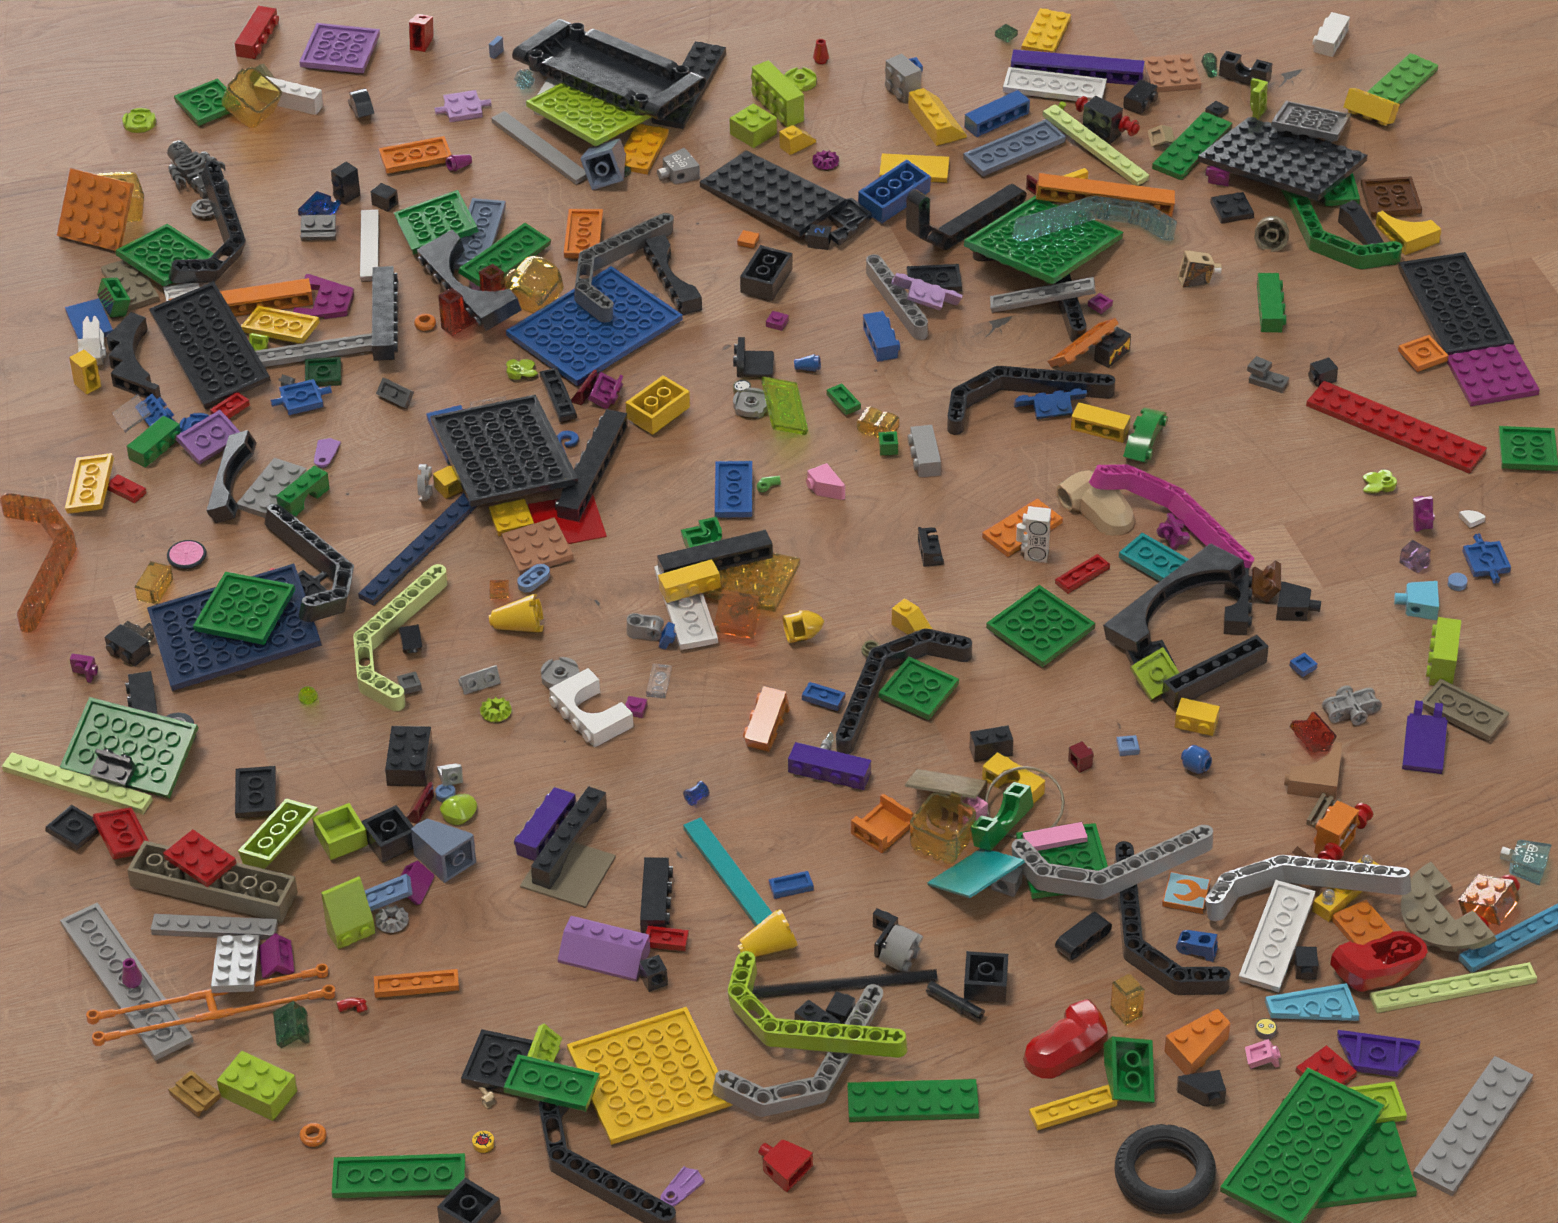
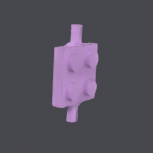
(462, 106)

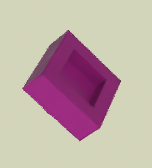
(1100, 303)
(777, 320)
(636, 706)

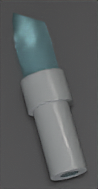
(827, 742)

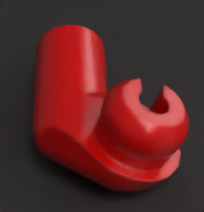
(359, 1003)

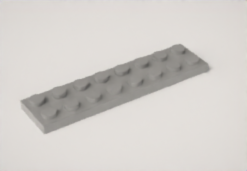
(1473, 1126)

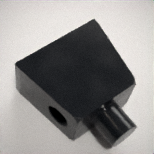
(1295, 603)

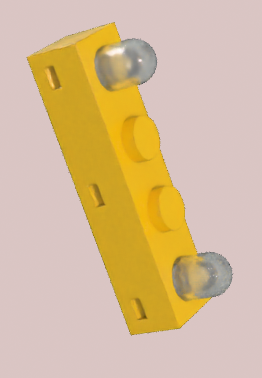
(1336, 899)

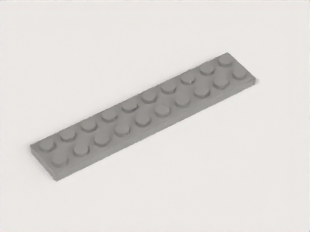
(105, 953)

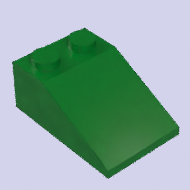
(1130, 1069)

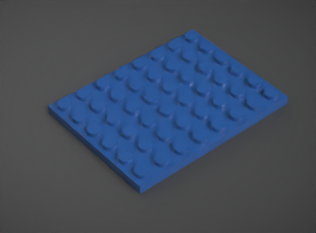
(578, 343)

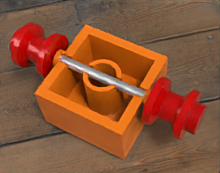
(1339, 829)

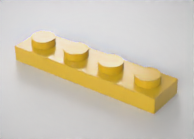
(1072, 1107)

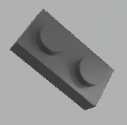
(1270, 381)
(395, 392)

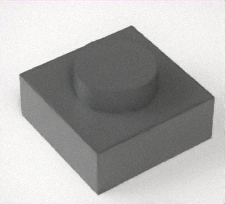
(1259, 366)
(409, 682)

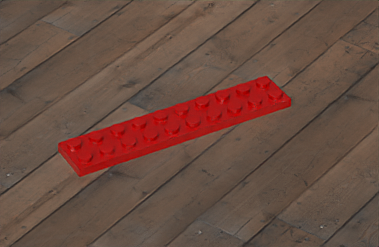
(1396, 427)

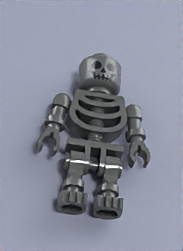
(189, 165)

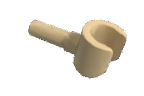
(487, 1099)

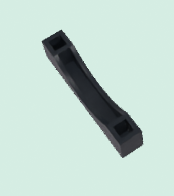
(685, 295)
(237, 452)
(550, 861)

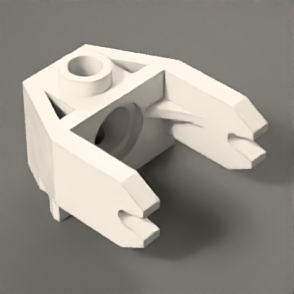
(93, 340)

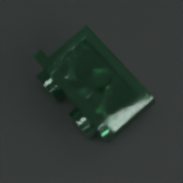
(291, 1024)

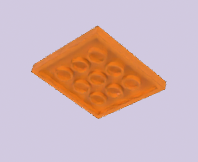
(95, 209)

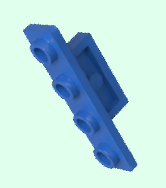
(1052, 404)

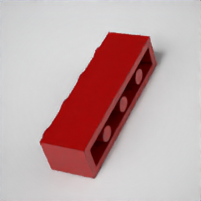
(256, 32)

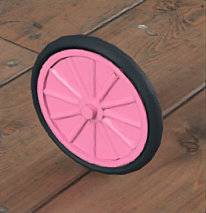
(186, 554)

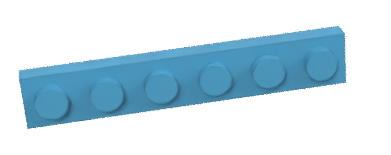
(1511, 939)

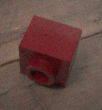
(1080, 756)

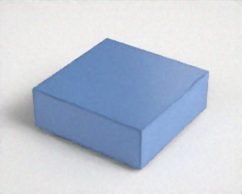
(496, 47)
(1128, 745)

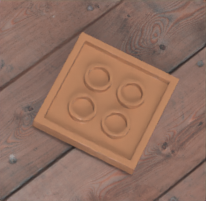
(1172, 72)
(537, 545)

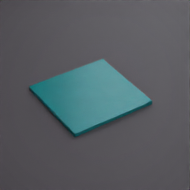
(975, 872)

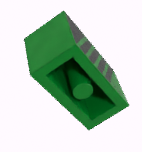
(113, 297)

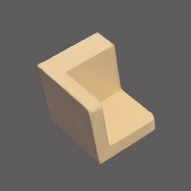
(1160, 135)

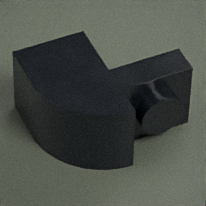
(361, 103)

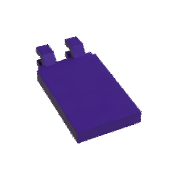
(1425, 740)

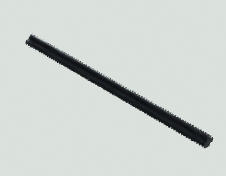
(849, 982)

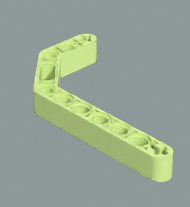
(386, 623)

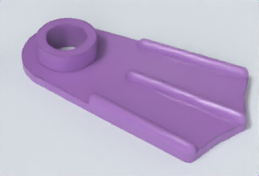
(325, 451)
(682, 1186)

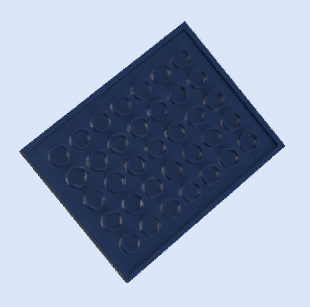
(200, 656)

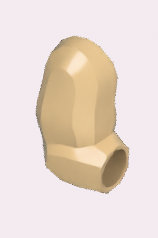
(1104, 508)

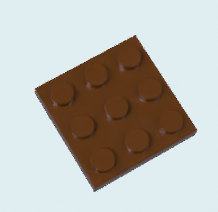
(1391, 195)

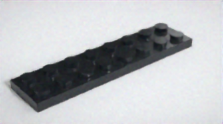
(702, 60)

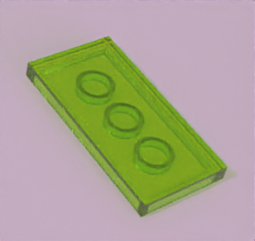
(784, 405)

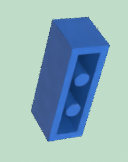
(880, 336)

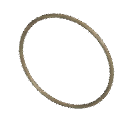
(1035, 769)

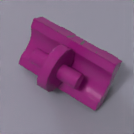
(1423, 513)
(1173, 532)

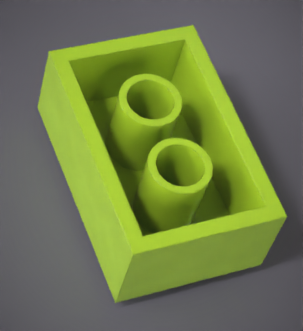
(1445, 650)
(257, 1085)

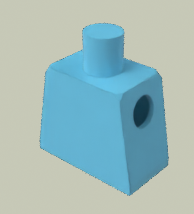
(1420, 599)

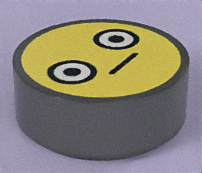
(1265, 1028)

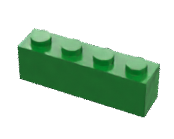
(1270, 302)

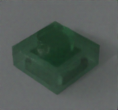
(1006, 33)

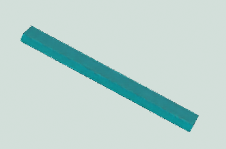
(727, 871)

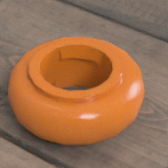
(429, 320)
(313, 1141)

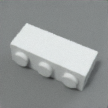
(1331, 34)

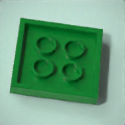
(203, 102)
(1528, 448)
(918, 688)

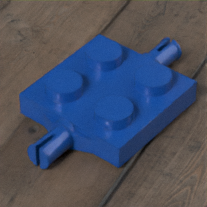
(301, 397)
(1486, 558)

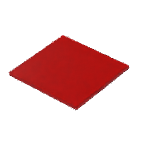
(588, 527)

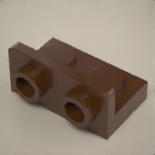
(1266, 582)

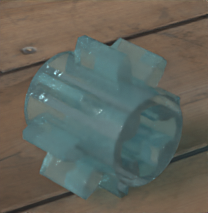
(524, 79)

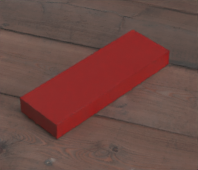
(1082, 573)

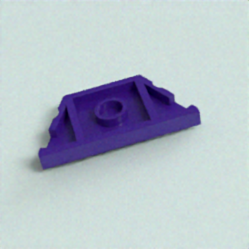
(1377, 1053)

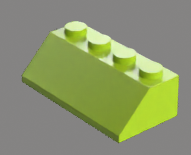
(276, 833)

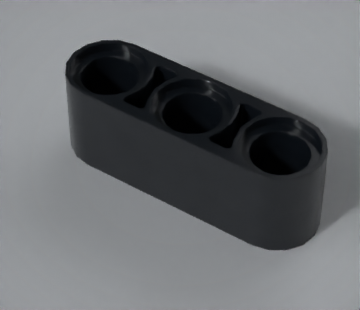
(1083, 935)

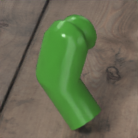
(766, 482)

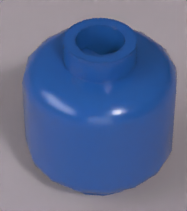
(1196, 759)

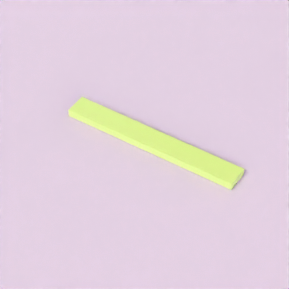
(1453, 987)

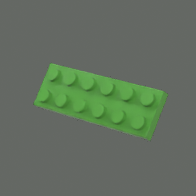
(1404, 78)

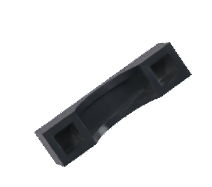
(1236, 615)

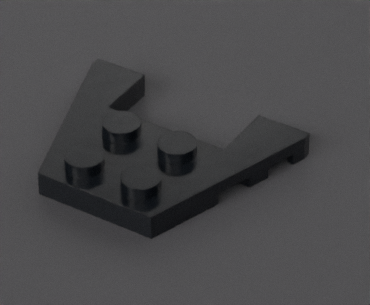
(849, 219)

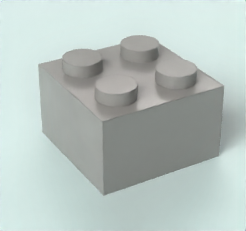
(902, 77)

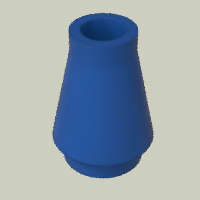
(808, 363)

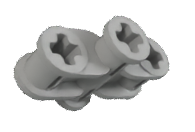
(1351, 705)

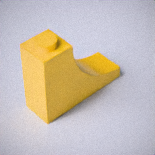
(1411, 235)

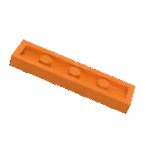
(416, 983)

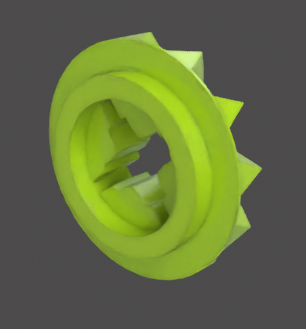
(492, 714)

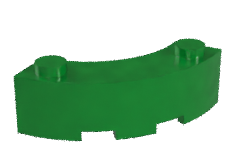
(1146, 429)

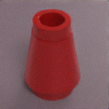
(820, 52)

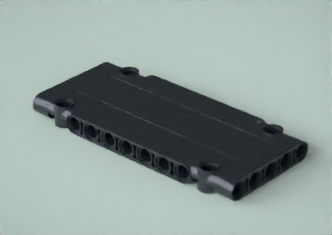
(609, 69)

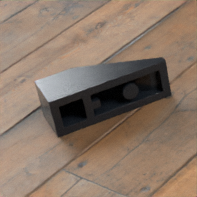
(1358, 223)

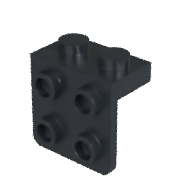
(752, 362)

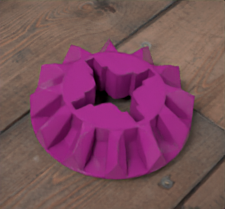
(831, 161)

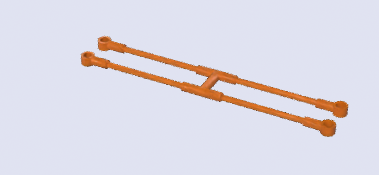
(94, 1016)

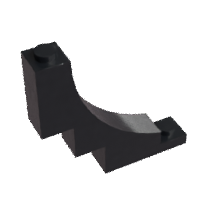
(127, 372)

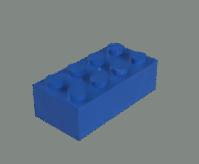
(889, 192)

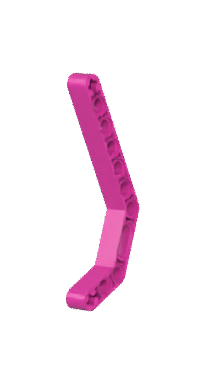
(1175, 499)

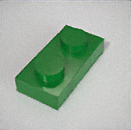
(843, 399)

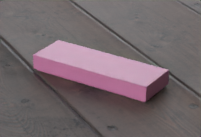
(1056, 836)

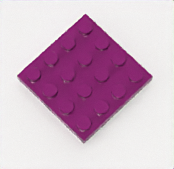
(1492, 375)

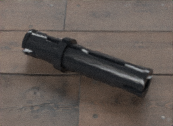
(959, 1003)

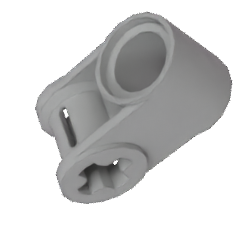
(642, 626)

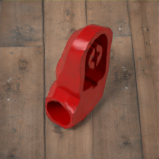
(1378, 961)
(1067, 1041)

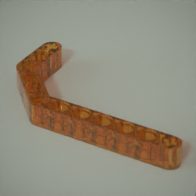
(56, 561)

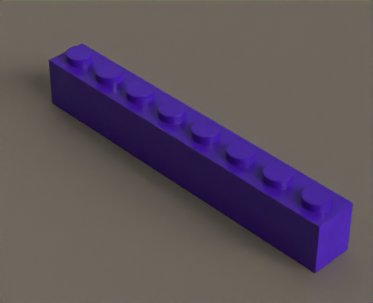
(1113, 69)

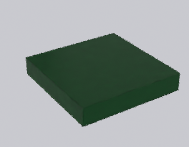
(324, 371)

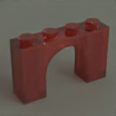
(451, 303)

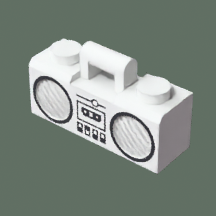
(1037, 526)

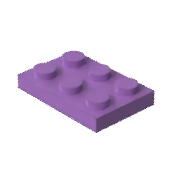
(207, 437)

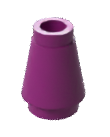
(456, 162)
(131, 974)

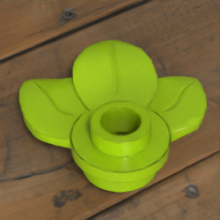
(517, 369)
(1379, 482)

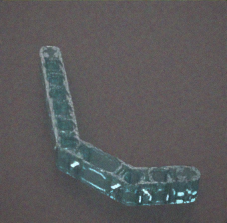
(1091, 209)

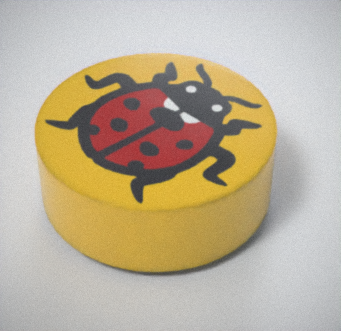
(483, 1141)

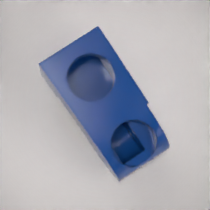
(1198, 944)

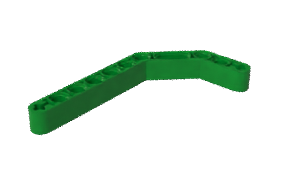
(1336, 247)

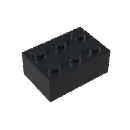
(766, 272)
(409, 756)

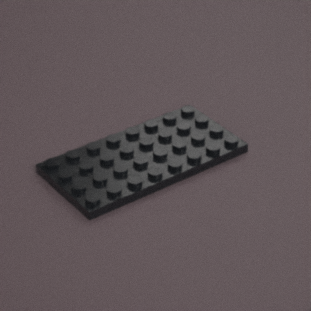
(772, 193)
(1455, 303)
(209, 344)

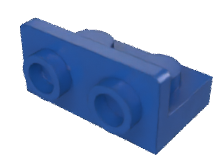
(157, 409)

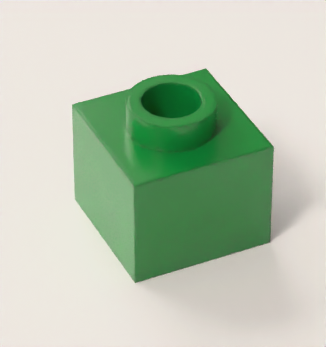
(888, 443)

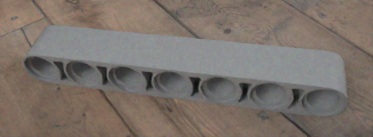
(896, 297)

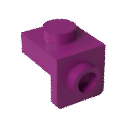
(1217, 176)

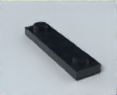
(558, 394)

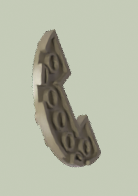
(1432, 922)

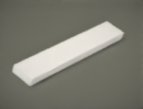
(369, 243)

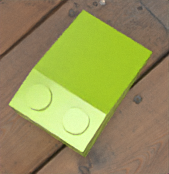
(347, 913)

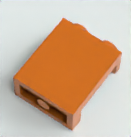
(882, 824)

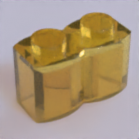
(875, 421)

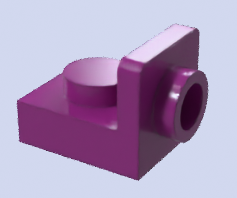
(84, 665)

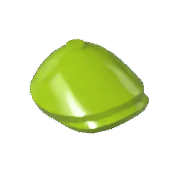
(458, 808)

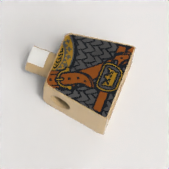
(1197, 269)

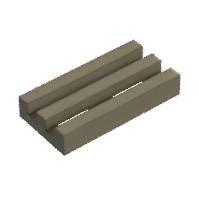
(1323, 799)

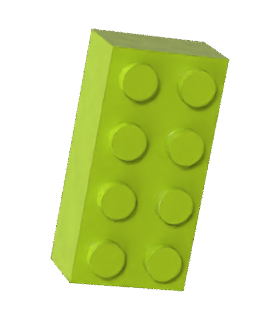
(777, 93)

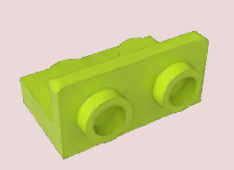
(1258, 97)
(545, 1044)

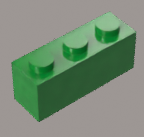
(153, 441)

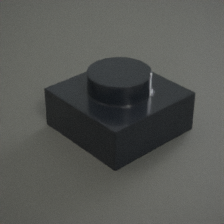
(1217, 109)

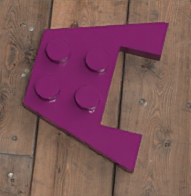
(331, 301)

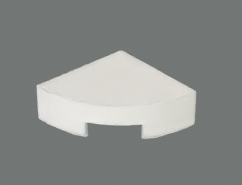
(1471, 518)

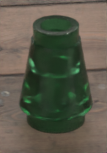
(1209, 63)

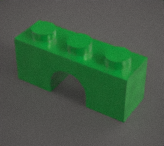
(312, 482)

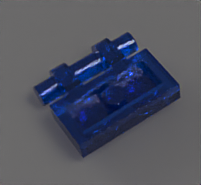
(317, 203)

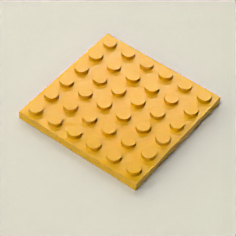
(649, 1075)

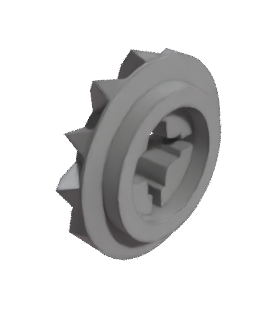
(197, 210)
(391, 925)

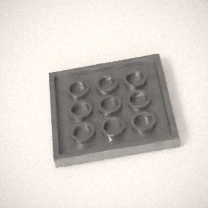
(1310, 121)

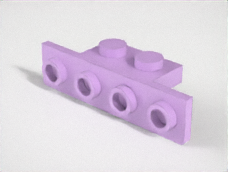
(926, 293)

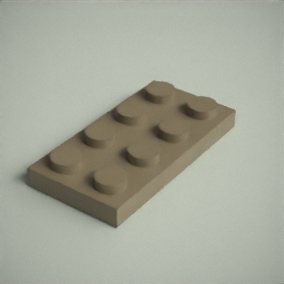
(134, 282)
(1466, 709)

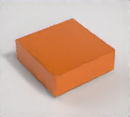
(748, 239)

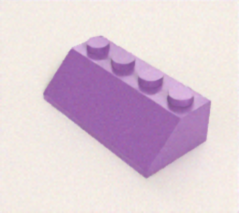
(603, 948)

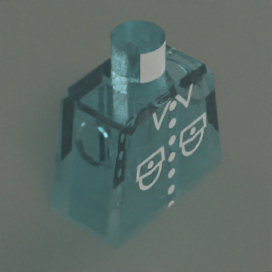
(1527, 860)

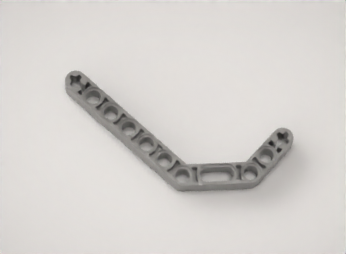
(1306, 872)
(1117, 876)
(731, 1086)

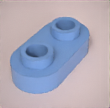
(533, 578)

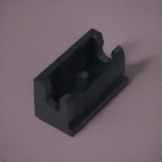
(929, 547)

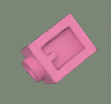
(1262, 1053)

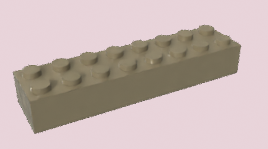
(240, 889)

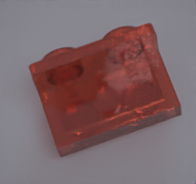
(1314, 733)

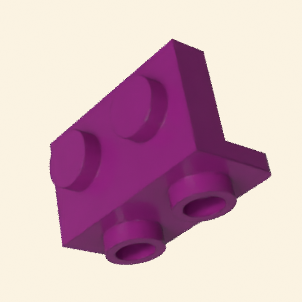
(605, 390)

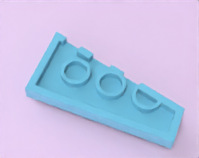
(1316, 1004)

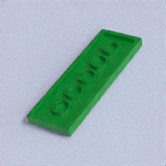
(1184, 151)
(507, 252)
(912, 1100)
(397, 1175)

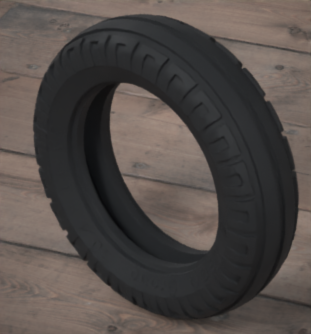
(1160, 1200)

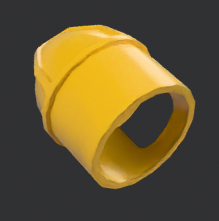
(801, 625)

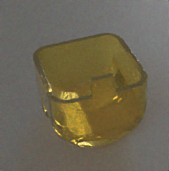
(535, 283)

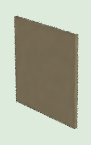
(945, 783)
(579, 876)

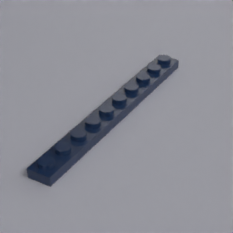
(416, 551)

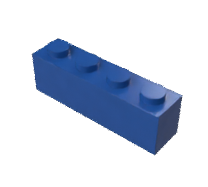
(997, 113)

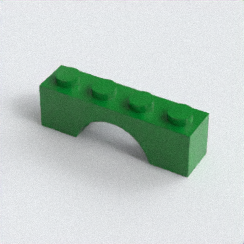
(1015, 804)

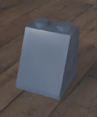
(604, 164)
(443, 848)

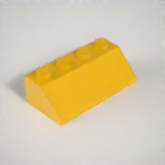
(934, 117)

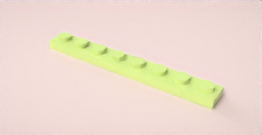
(1096, 145)
(76, 783)

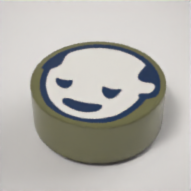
(740, 385)

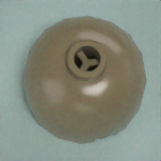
(1271, 233)

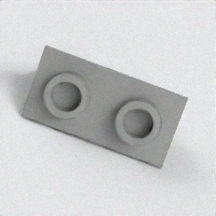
(479, 680)

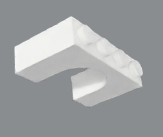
(594, 727)

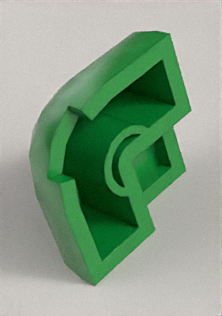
(707, 532)

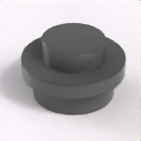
(286, 380)

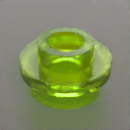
(307, 695)

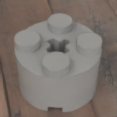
(901, 948)

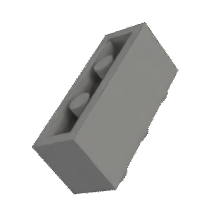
(924, 451)

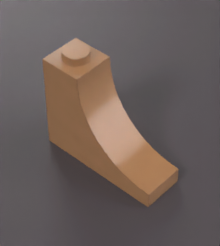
(1316, 778)

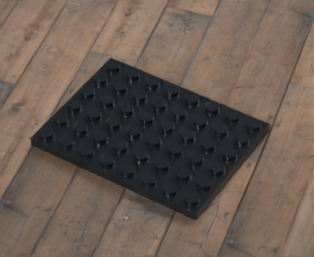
(1283, 159)
(503, 450)

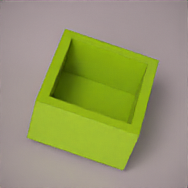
(753, 125)
(340, 831)

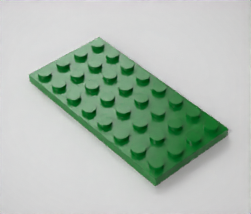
(1302, 1148)

